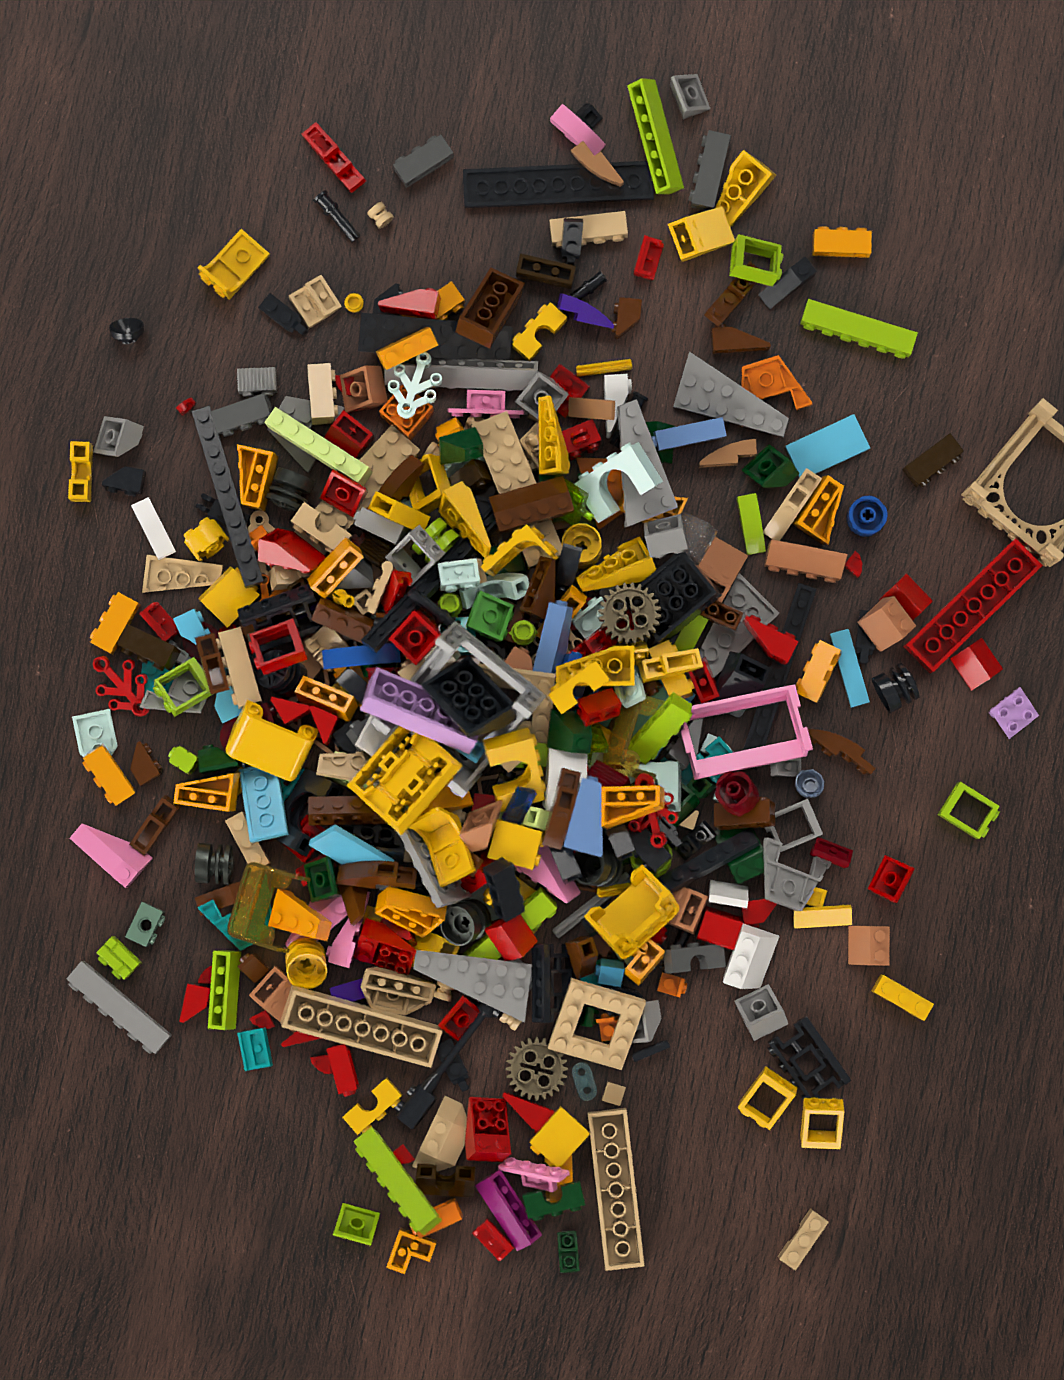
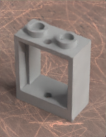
(380, 526)
(399, 557)
(810, 817)

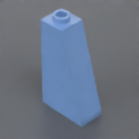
(689, 434)
(554, 637)
(586, 821)

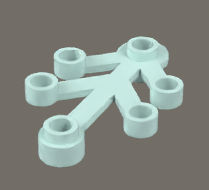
(414, 387)

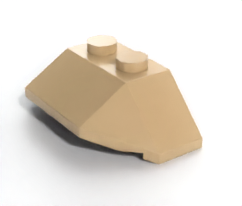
(395, 991)
(445, 1136)

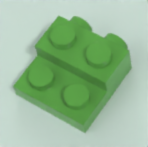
(490, 616)

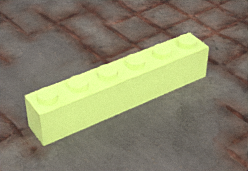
(318, 446)

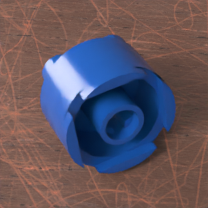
(874, 508)

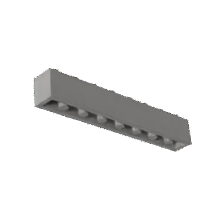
(472, 373)

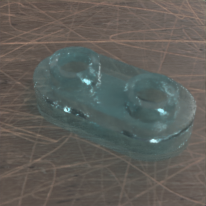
(583, 1081)

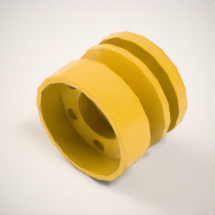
(588, 536)
(306, 963)

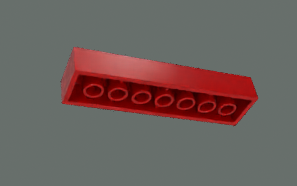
(973, 606)

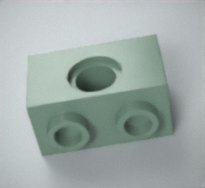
(137, 933)

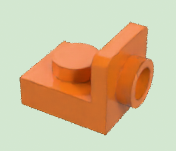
(257, 534)
(672, 985)
(607, 1026)

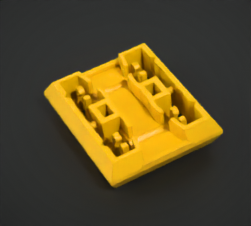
(404, 777)

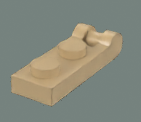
(379, 587)

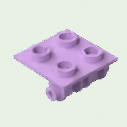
(1014, 712)

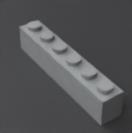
(119, 1007)

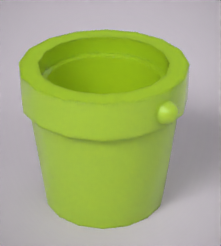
(451, 602)
(523, 632)

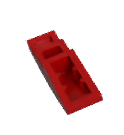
(333, 157)
(599, 640)

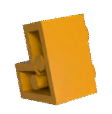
(644, 961)
(407, 1246)

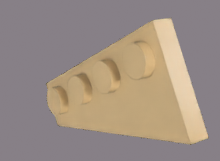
(178, 573)
(344, 765)

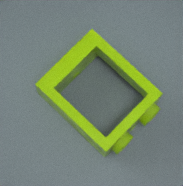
(757, 247)
(197, 672)
(951, 801)

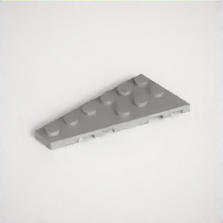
(717, 396)
(660, 498)
(722, 639)
(422, 862)
(491, 981)

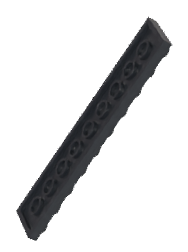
(554, 185)

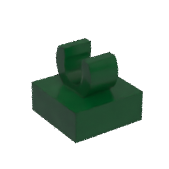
(587, 1016)

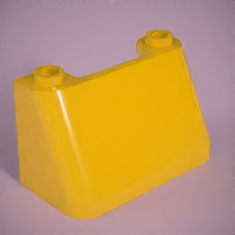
(269, 745)
(634, 914)

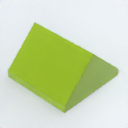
(356, 1224)

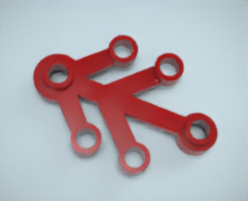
(124, 688)
(652, 816)

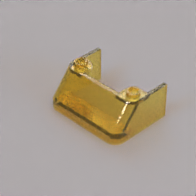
(618, 755)
(254, 901)

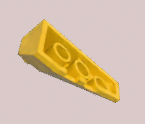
(743, 186)
(552, 447)
(461, 512)
(626, 566)
(615, 661)

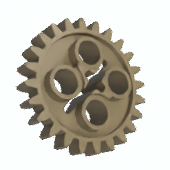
(646, 610)
(532, 1085)

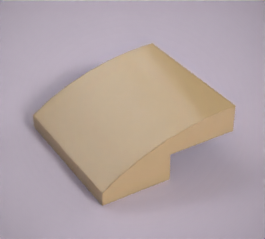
(314, 301)

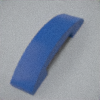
(359, 656)

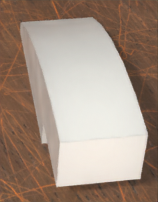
(153, 528)

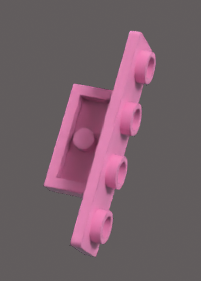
(487, 402)
(535, 1175)

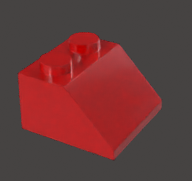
(415, 636)

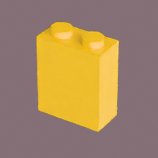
(398, 511)
(228, 595)
(516, 844)
(558, 1138)

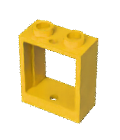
(432, 501)
(777, 1083)
(822, 1138)

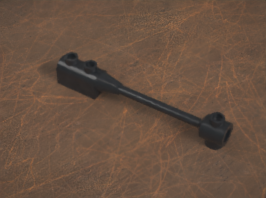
(422, 1097)

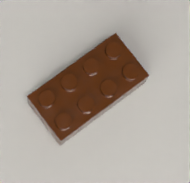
(489, 307)

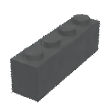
(710, 170)

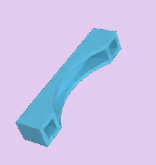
(191, 626)

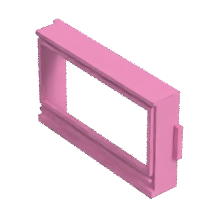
(751, 757)

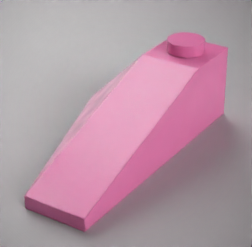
(111, 854)
(549, 876)
(332, 909)
(345, 943)

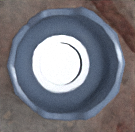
(809, 783)

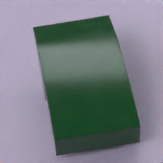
(568, 1251)

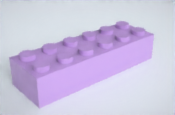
(412, 708)

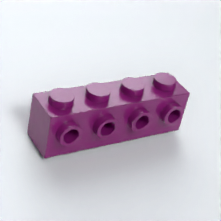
(508, 1210)

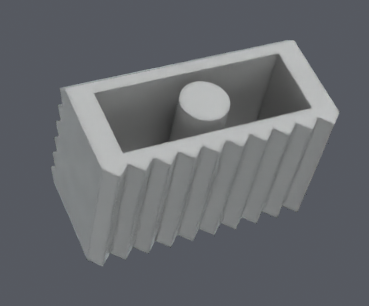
(257, 381)

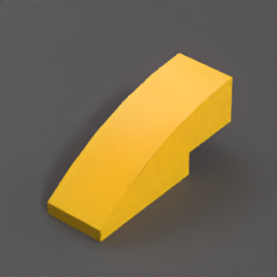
(669, 665)

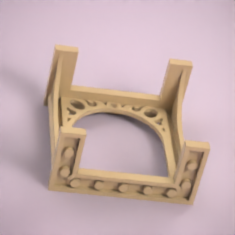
(976, 493)

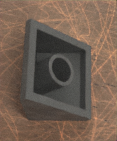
(359, 577)

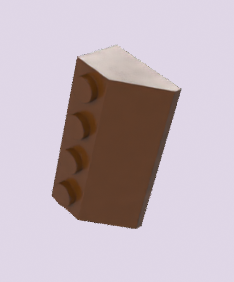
(531, 504)

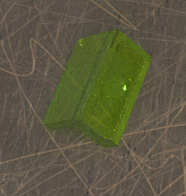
(598, 744)

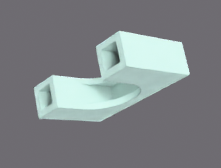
(632, 462)
(667, 777)

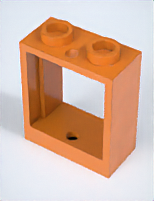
(448, 1212)

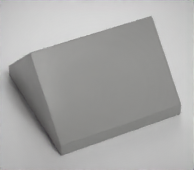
(689, 95)
(541, 386)

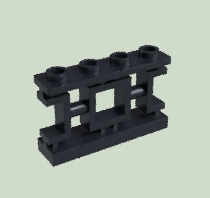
(279, 604)
(544, 981)
(820, 1053)

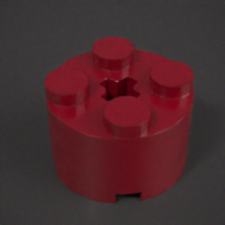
(736, 793)

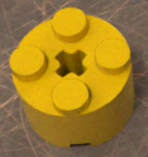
(205, 539)

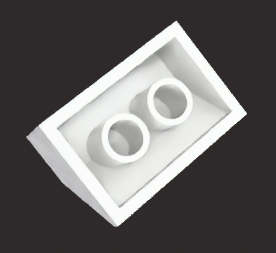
(750, 958)

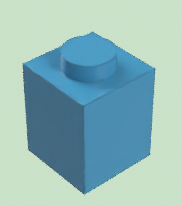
(609, 972)

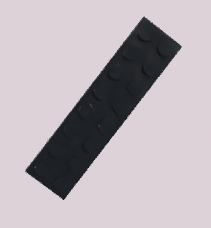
(382, 330)

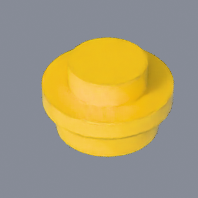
(354, 302)

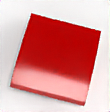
(571, 384)

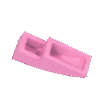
(576, 129)

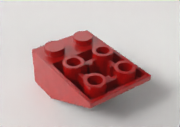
(289, 551)
(773, 643)
(384, 948)
(487, 1130)

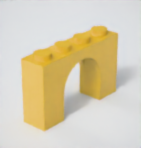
(520, 747)

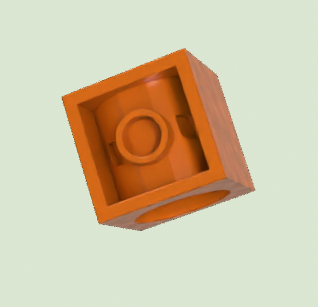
(410, 426)

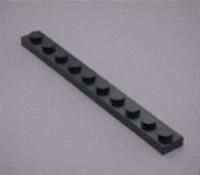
(227, 498)
(428, 585)
(779, 673)
(701, 865)

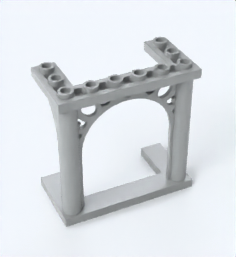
(526, 704)

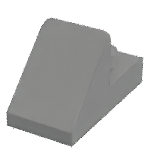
(786, 768)

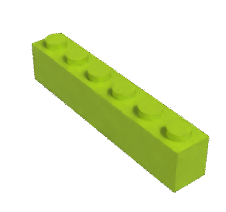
(655, 136)
(858, 328)
(537, 908)
(397, 1181)

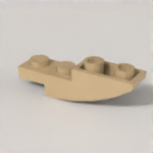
(792, 505)

